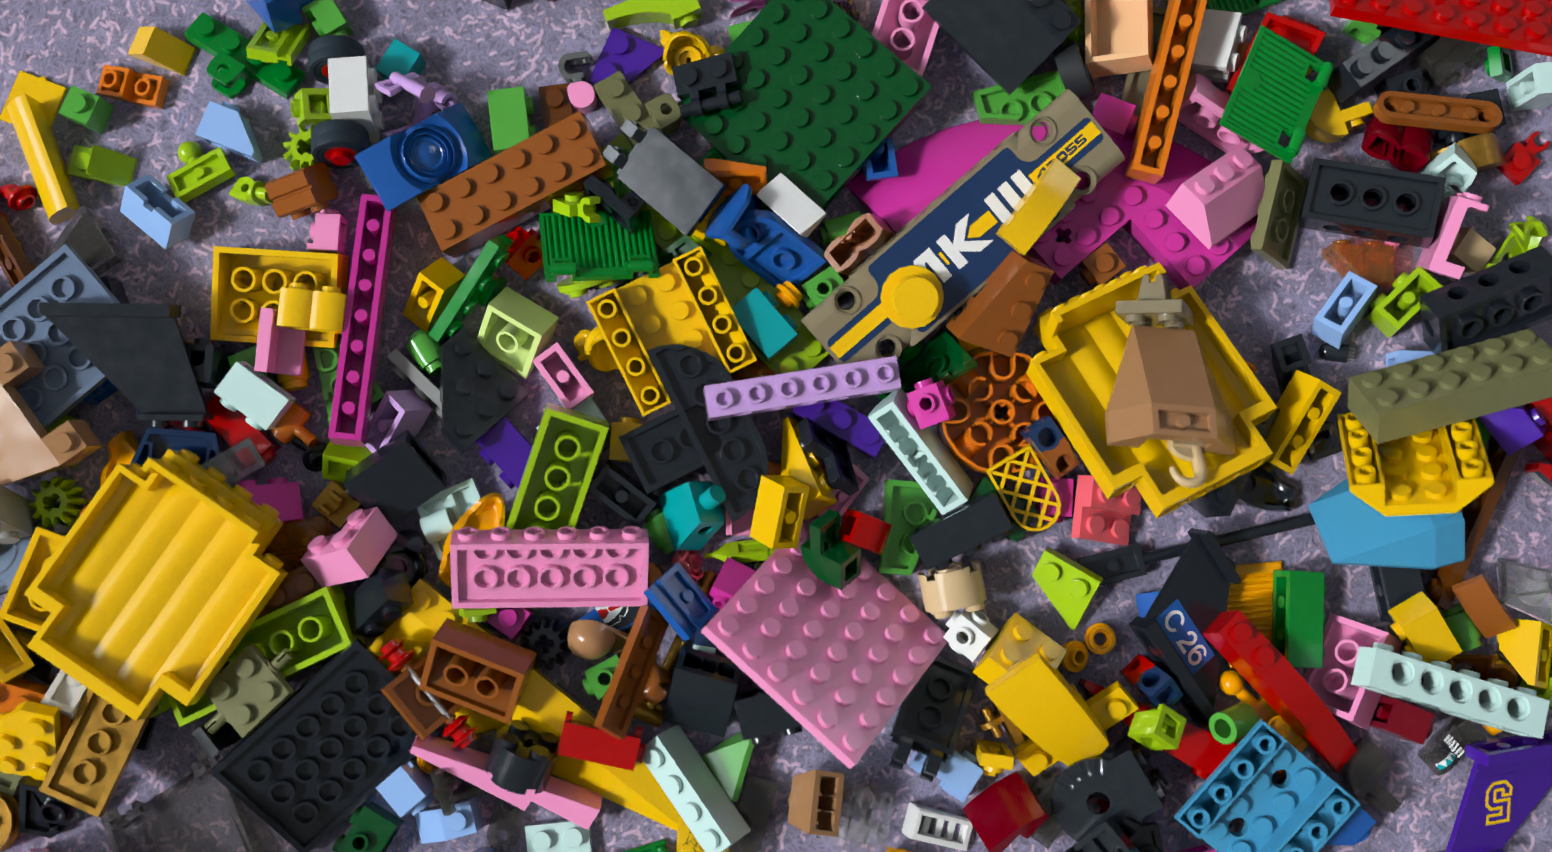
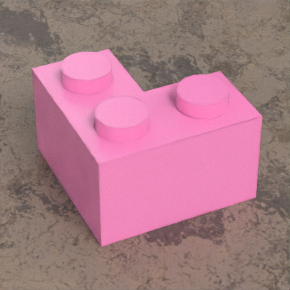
(352, 551)

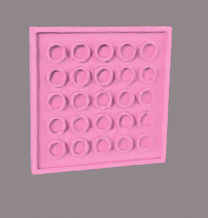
(826, 652)

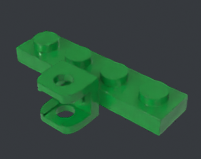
(234, 65)
(476, 288)

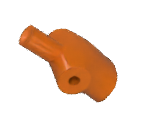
(293, 424)

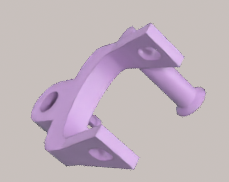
(427, 96)

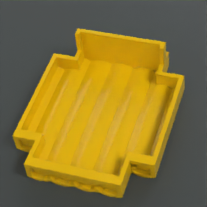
(1079, 373)
(156, 582)

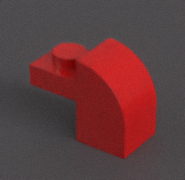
(864, 531)

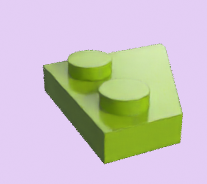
(1066, 585)

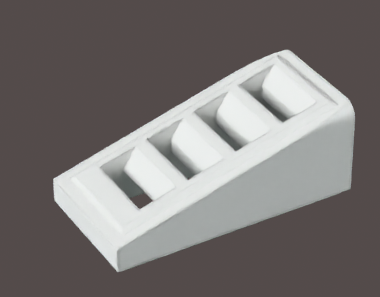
(913, 819)

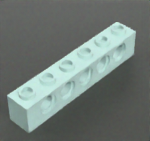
(1499, 706)

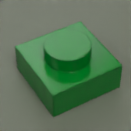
(1499, 63)

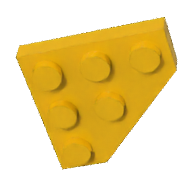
(29, 739)

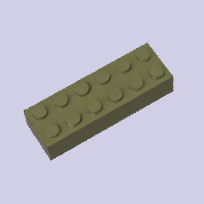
(1452, 386)

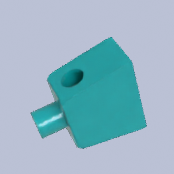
(692, 514)

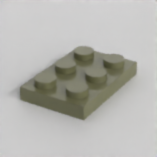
(1279, 214)

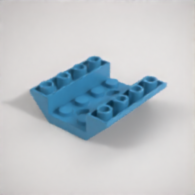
(1276, 817)

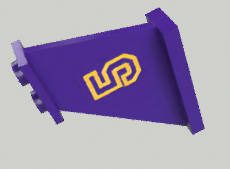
(1501, 791)

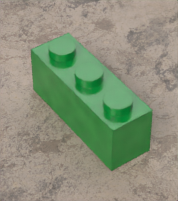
(1299, 616)

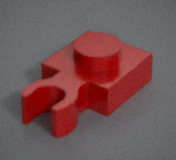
(1521, 159)

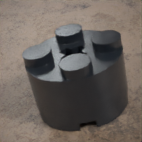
(522, 758)

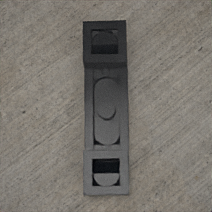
(1288, 357)

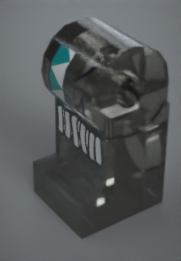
(1449, 744)

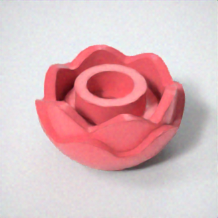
(690, 562)

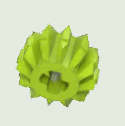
(297, 149)
(48, 496)

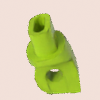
(250, 192)

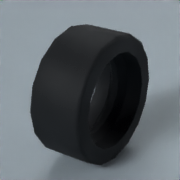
(1074, 71)

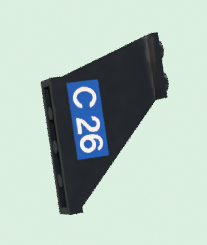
(1181, 613)

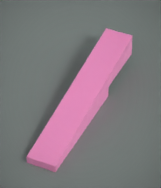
(559, 797)

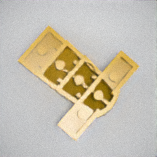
(1056, 715)

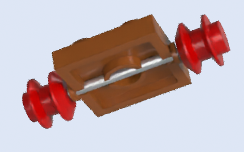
(419, 708)

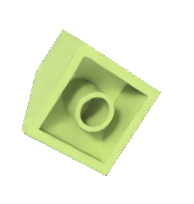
(516, 331)

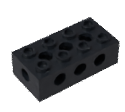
(1386, 187)
(1489, 302)

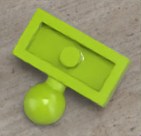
(201, 171)

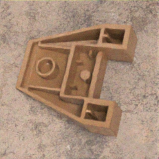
(24, 442)

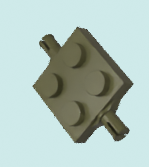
(249, 690)

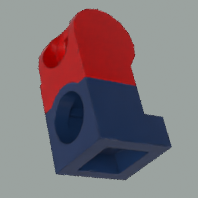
(1152, 682)

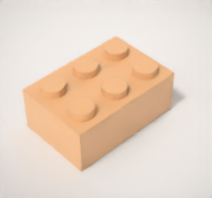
(1118, 36)

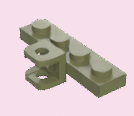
(624, 104)

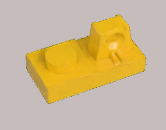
(993, 756)

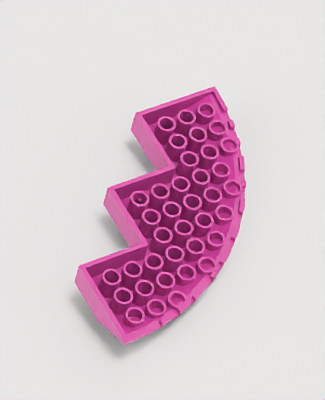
(940, 159)

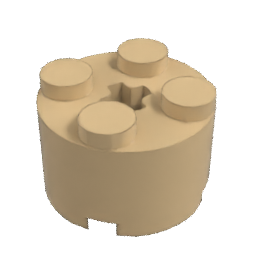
(953, 589)

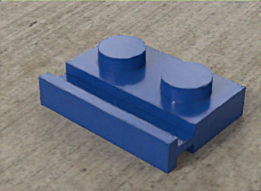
(680, 601)

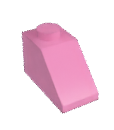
(563, 376)

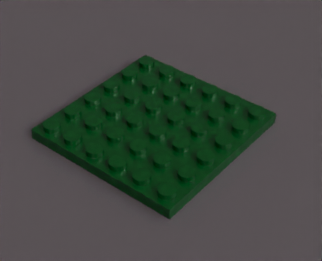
(812, 95)

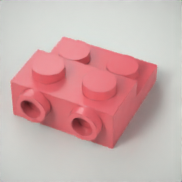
(1103, 518)

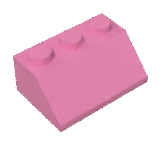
(906, 31)
(1202, 112)
(1220, 197)
(1333, 681)

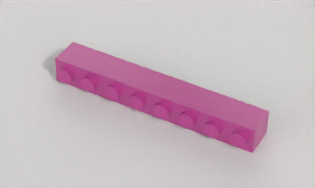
(362, 323)

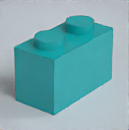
(764, 324)

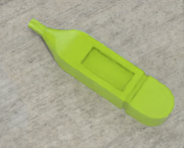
(742, 551)

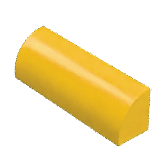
(43, 158)

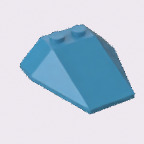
(1365, 537)

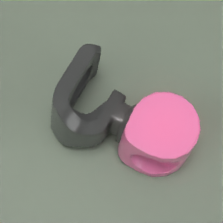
(579, 92)

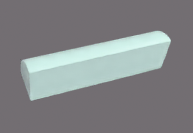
(921, 453)

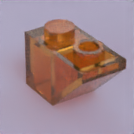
(1367, 260)

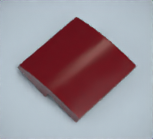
(1005, 812)

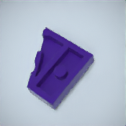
(625, 54)

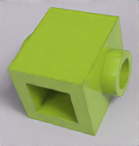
(311, 106)

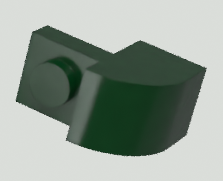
(828, 555)

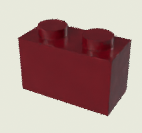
(1402, 720)

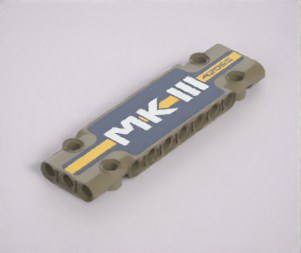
(958, 230)

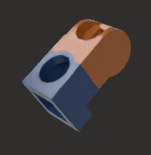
(1050, 446)

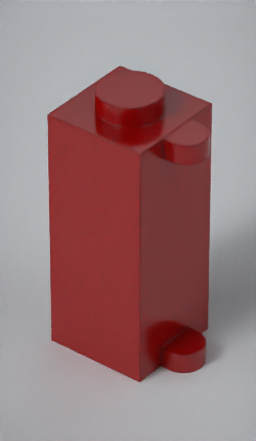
(235, 429)
(591, 744)

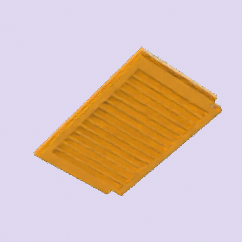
(1254, 595)

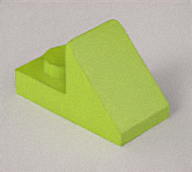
(101, 165)

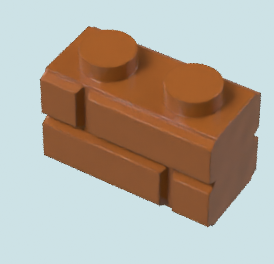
(302, 190)

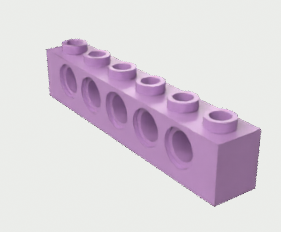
(802, 388)

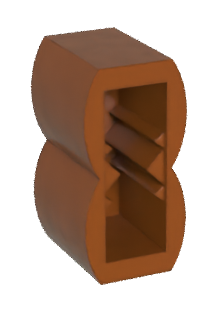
(861, 241)

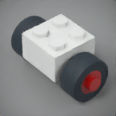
(352, 99)

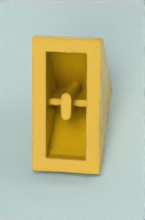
(162, 50)

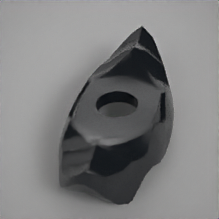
(1268, 491)

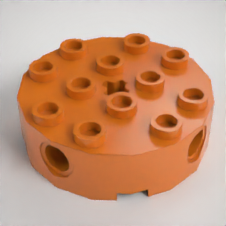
(974, 433)

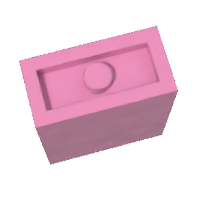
(1448, 223)

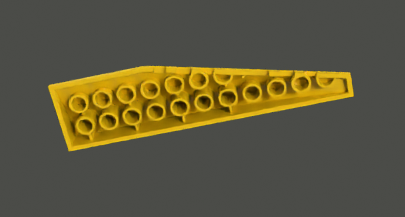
(541, 707)

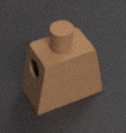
(816, 802)

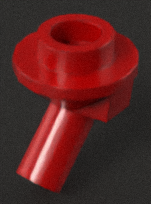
(19, 196)

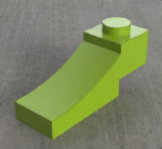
(675, 12)

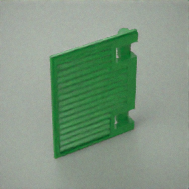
(1275, 94)
(596, 249)

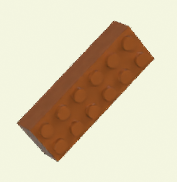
(514, 185)

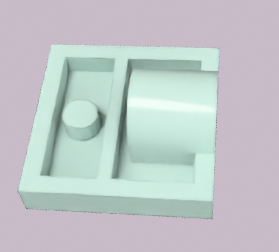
(444, 510)

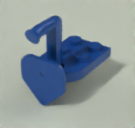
(763, 239)

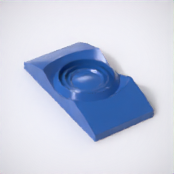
(423, 156)

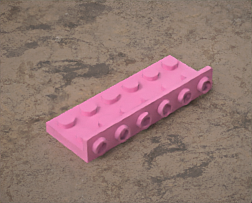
(549, 567)

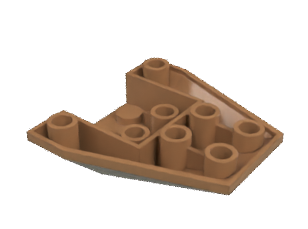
(1167, 393)

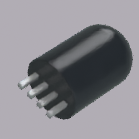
(1330, 353)

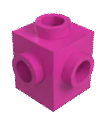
(921, 408)

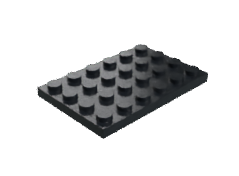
(321, 750)

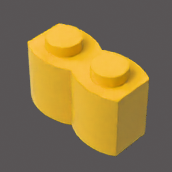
(310, 309)

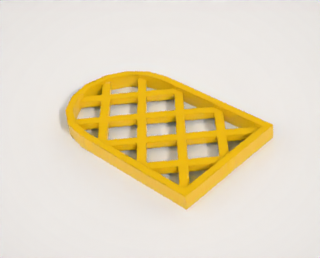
(1009, 459)

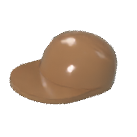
(594, 639)

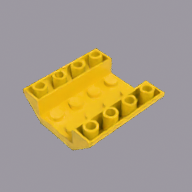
(676, 308)
(1416, 473)

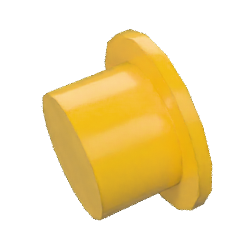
(912, 296)

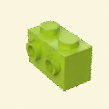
(1402, 303)

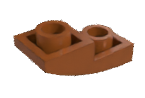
(1484, 606)

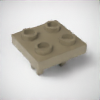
(1155, 306)

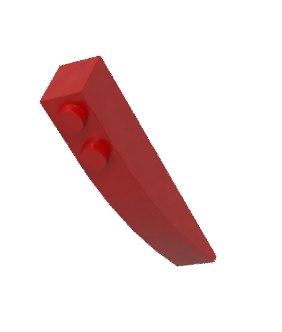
(1280, 686)
(1196, 745)

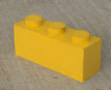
(1301, 415)

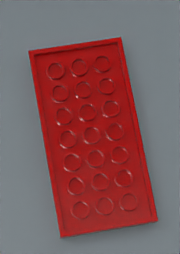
(1499, 23)

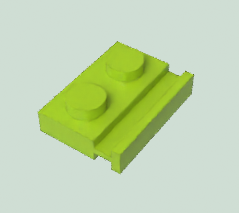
(284, 45)

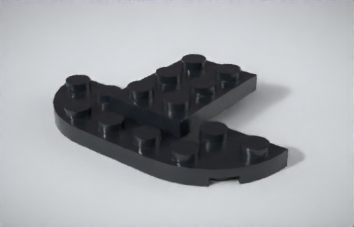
(686, 439)

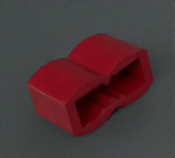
(1402, 146)

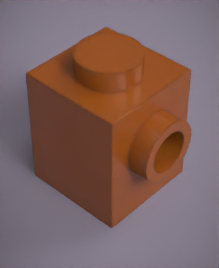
(1101, 266)

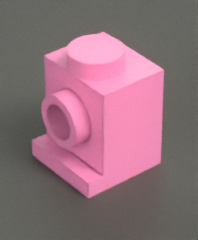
(328, 233)

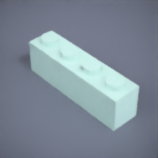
(694, 791)

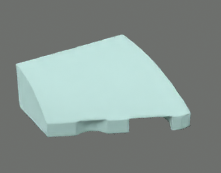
(1455, 166)

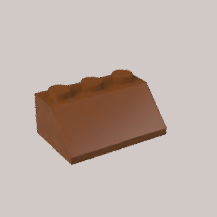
(477, 670)

